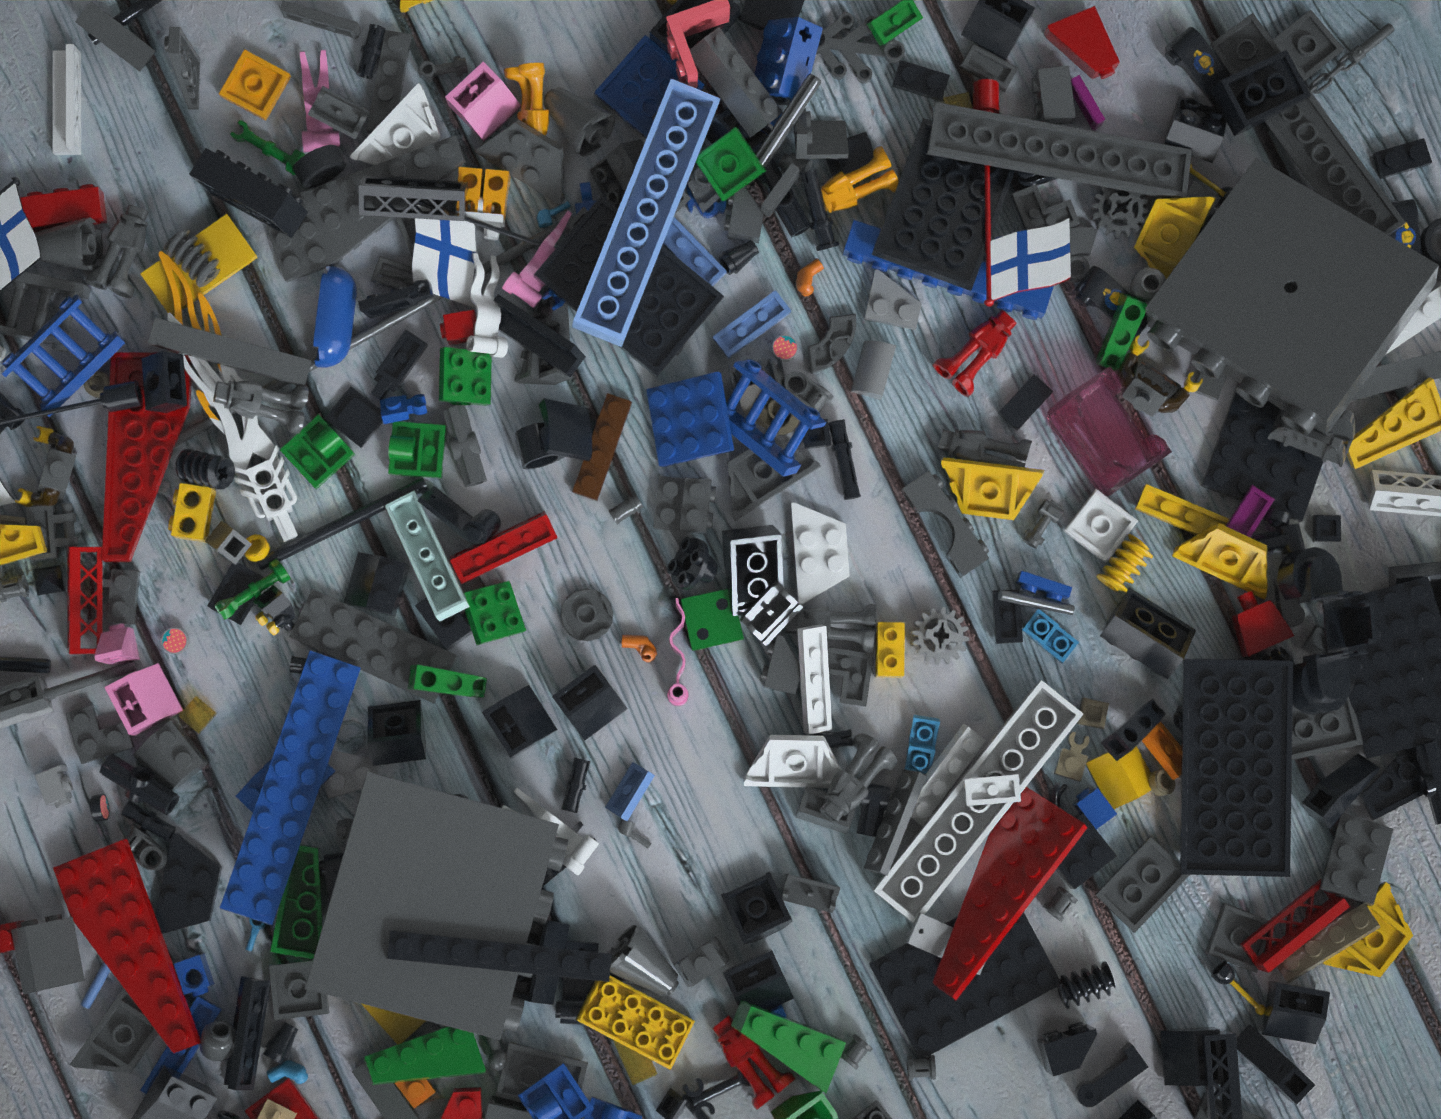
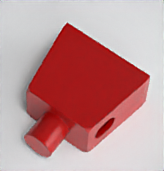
(1259, 625)

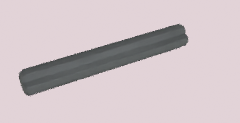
(788, 118)

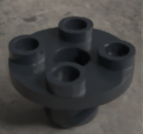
(692, 564)

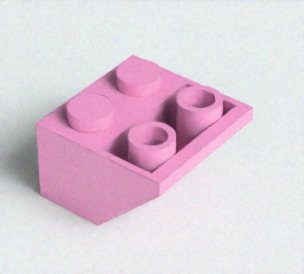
(483, 101)
(143, 699)

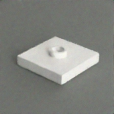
(1100, 526)

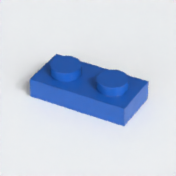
(1032, 583)

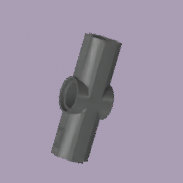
(464, 445)

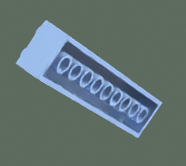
(645, 213)

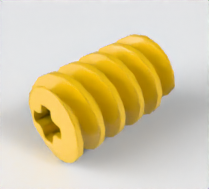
(1125, 564)

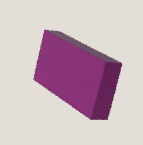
(1086, 103)
(1250, 511)

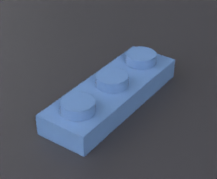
(692, 253)
(751, 324)

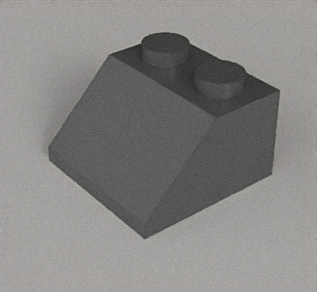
(171, 756)

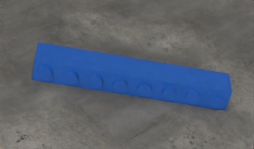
(860, 248)

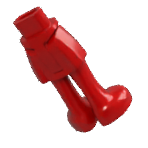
(988, 339)
(738, 1050)

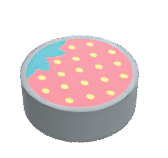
(785, 347)
(175, 641)

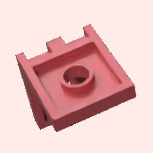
(689, 23)

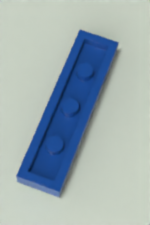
(202, 1013)

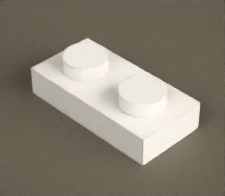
(992, 790)

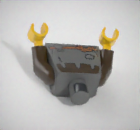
(1150, 388)
(55, 472)

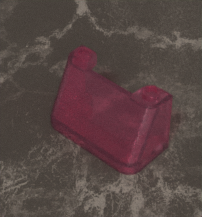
(1104, 435)

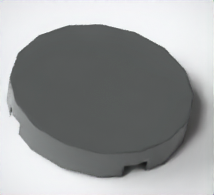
(586, 614)

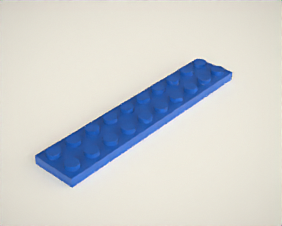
(290, 788)

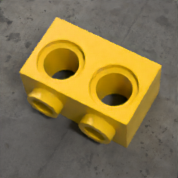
(200, 513)
(890, 649)

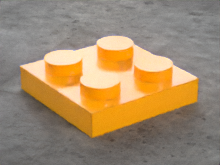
(255, 85)

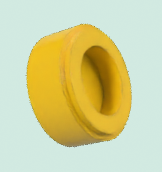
(258, 549)

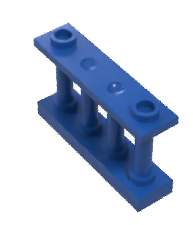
(88, 361)
(745, 428)

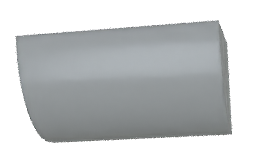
(873, 369)

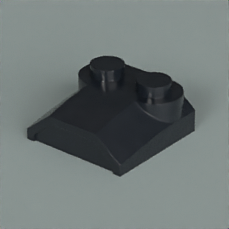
(757, 909)

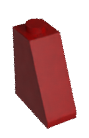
(1085, 43)

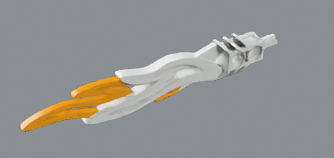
(254, 438)

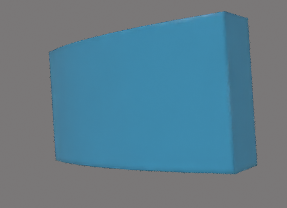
(1050, 636)
(922, 743)

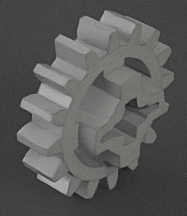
(952, 637)

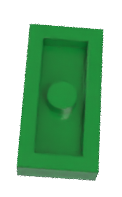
(894, 21)

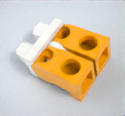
(493, 204)

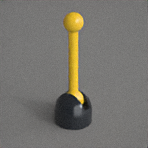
(1222, 192)
(1225, 975)

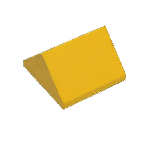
(1121, 779)

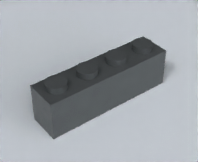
(735, 82)

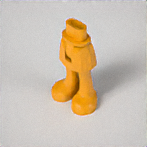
(531, 84)
(839, 190)

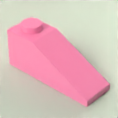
(117, 646)

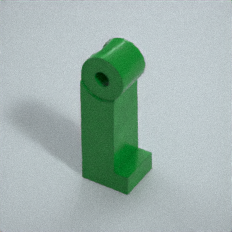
(1121, 331)
(446, 682)

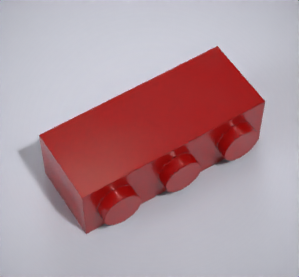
(64, 206)

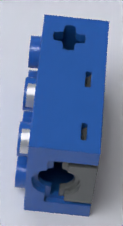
(786, 56)

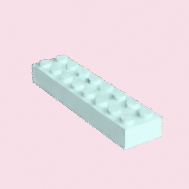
(427, 556)

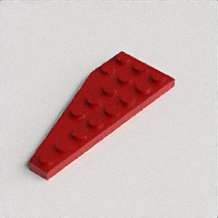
(136, 460)
(1010, 873)
(120, 924)

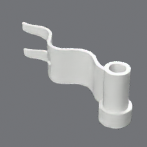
(488, 313)
(578, 848)

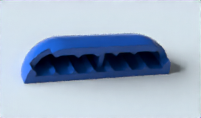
(334, 316)

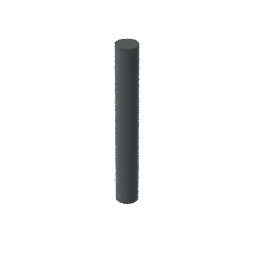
(1036, 602)

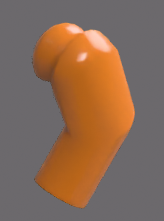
(805, 277)
(642, 645)

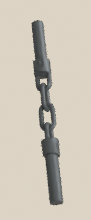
(1354, 57)

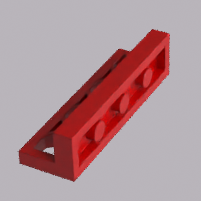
(503, 547)
(73, 599)
(1296, 936)

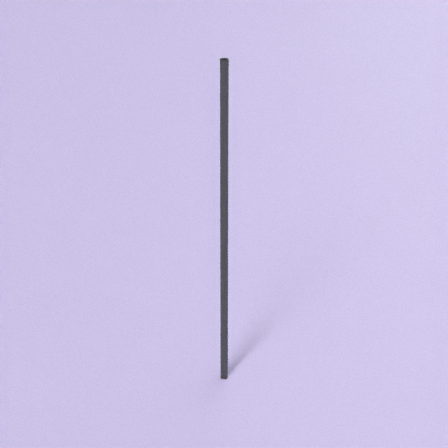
(381, 326)

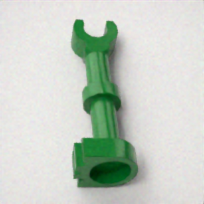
(268, 147)
(228, 606)

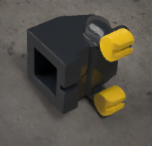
(276, 607)

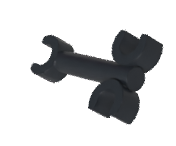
(699, 1097)

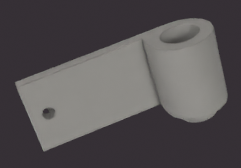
(930, 935)

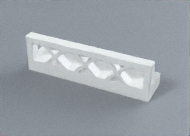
(67, 101)
(1403, 498)

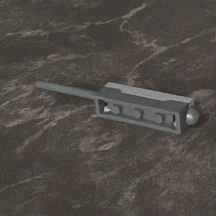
(33, 698)

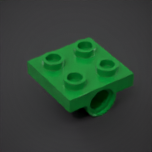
(464, 377)
(417, 449)
(317, 452)
(493, 613)

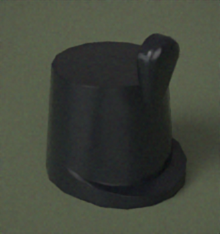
(532, 449)

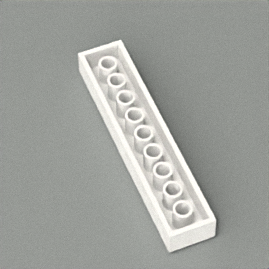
(958, 829)

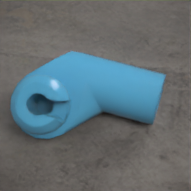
(288, 1069)

